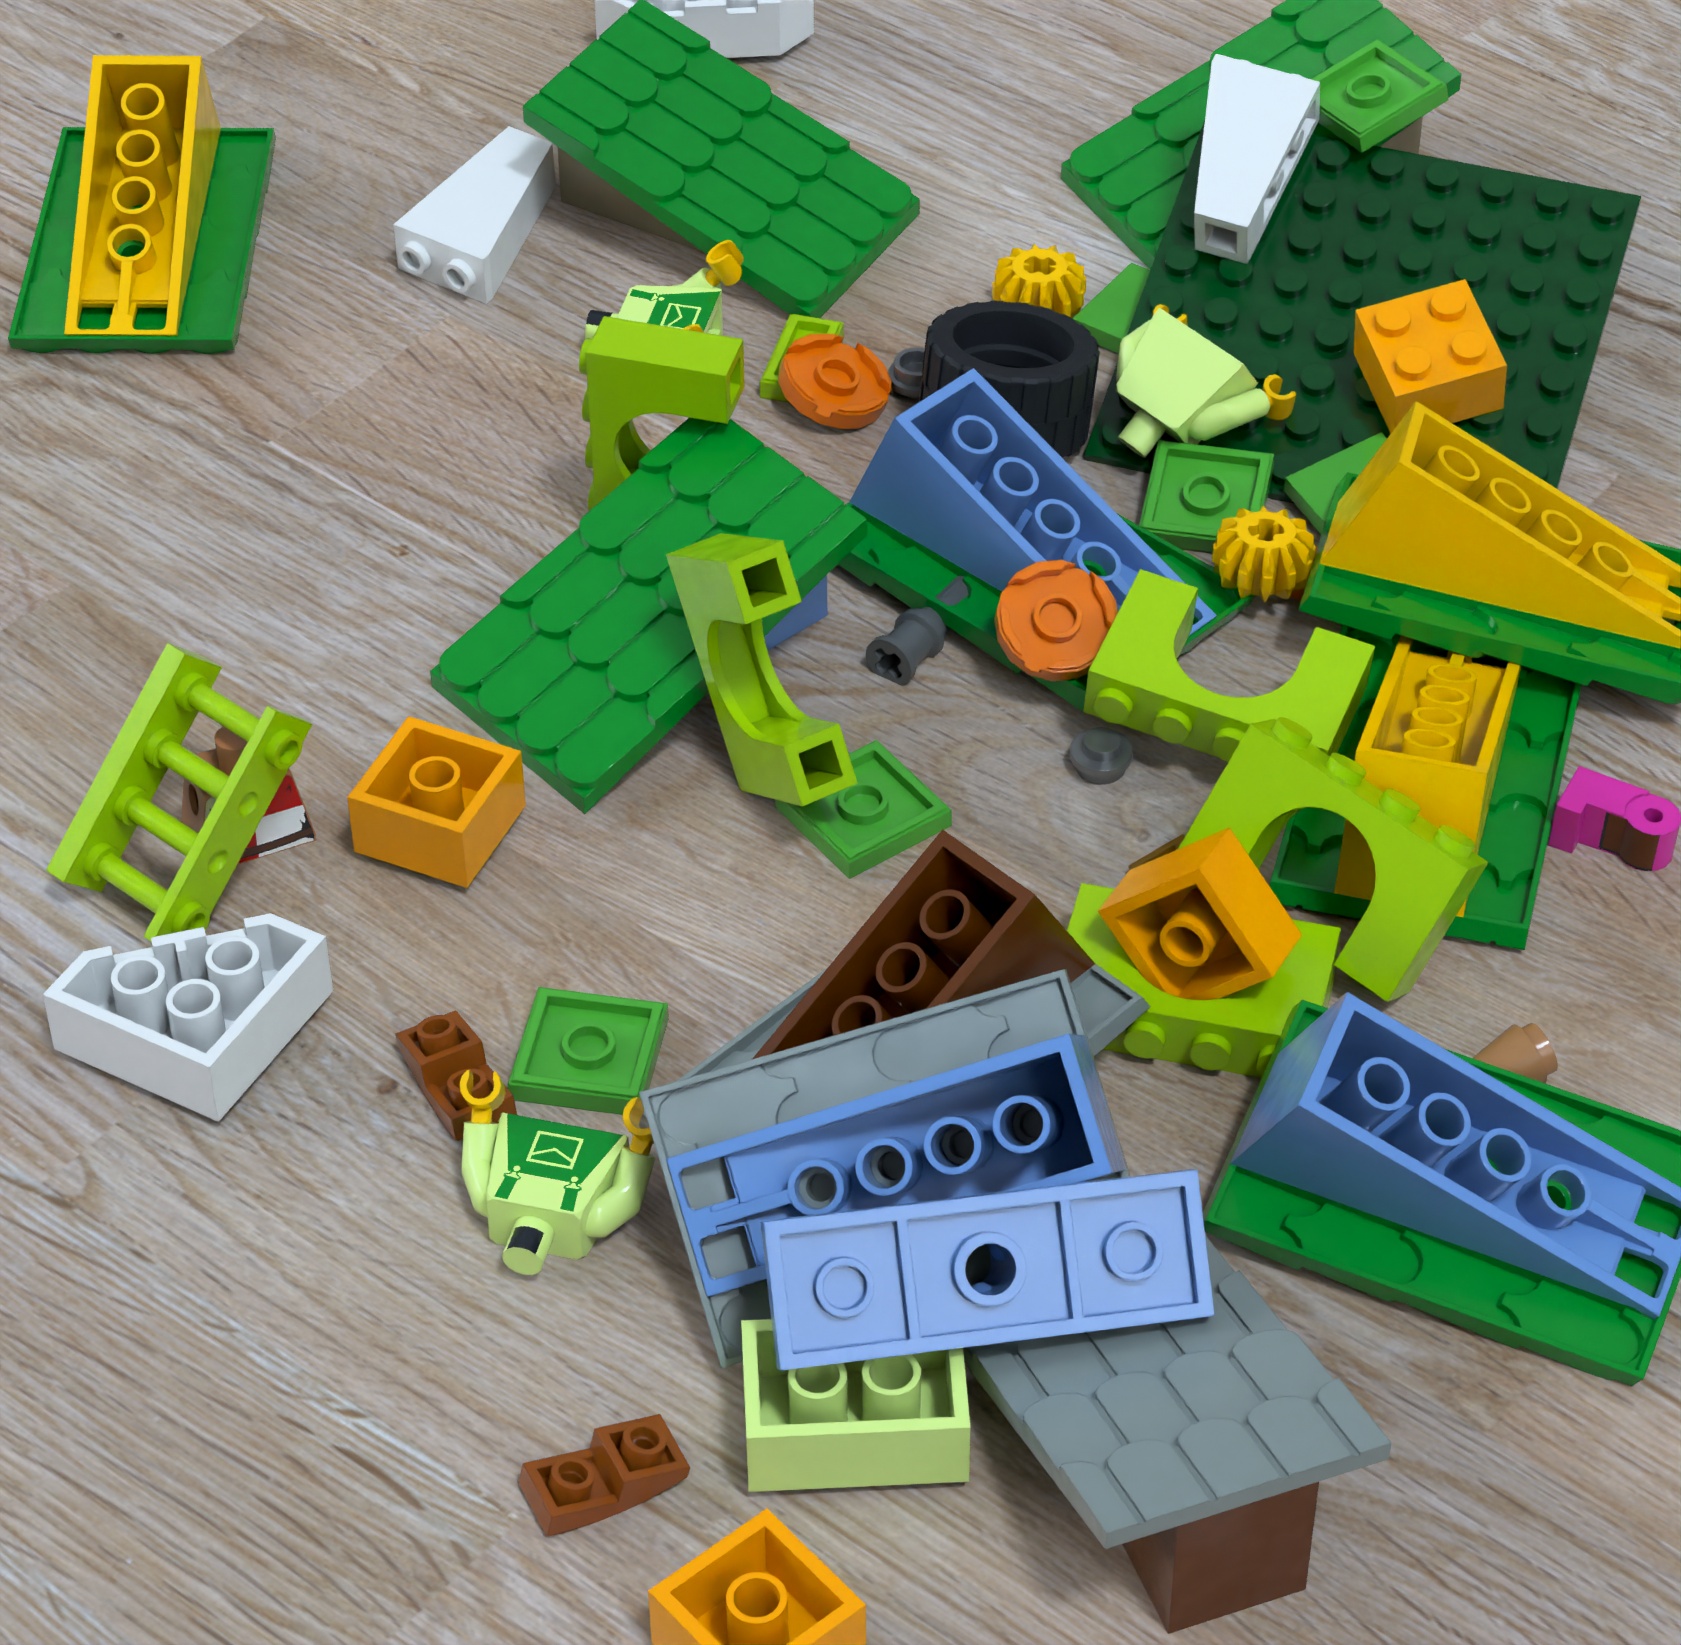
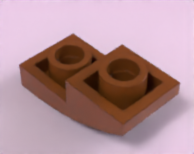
(438, 1056)
(618, 1471)

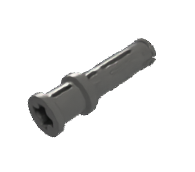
(915, 636)

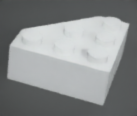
(731, 26)
(193, 1010)

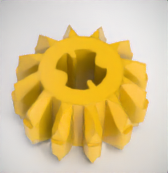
(1041, 279)
(1263, 553)

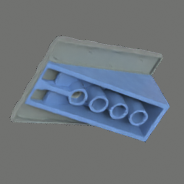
(876, 1117)

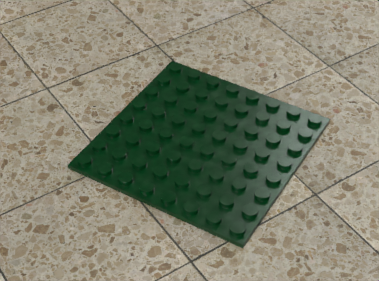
(1377, 230)

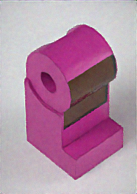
(1616, 820)

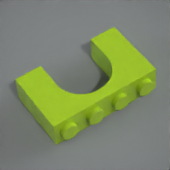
(649, 370)
(1144, 688)
(772, 745)
(1418, 868)
(1214, 1034)

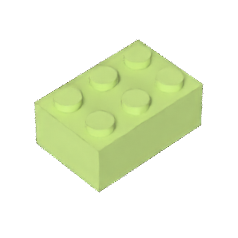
(853, 1420)

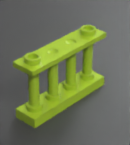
(133, 771)

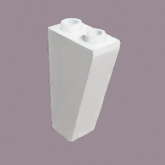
(1249, 151)
(478, 216)

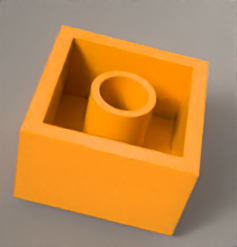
(1430, 352)
(437, 801)
(1201, 920)
(756, 1591)

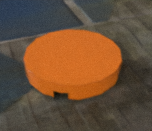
(834, 381)
(1054, 619)

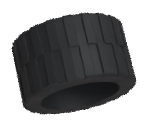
(1028, 355)

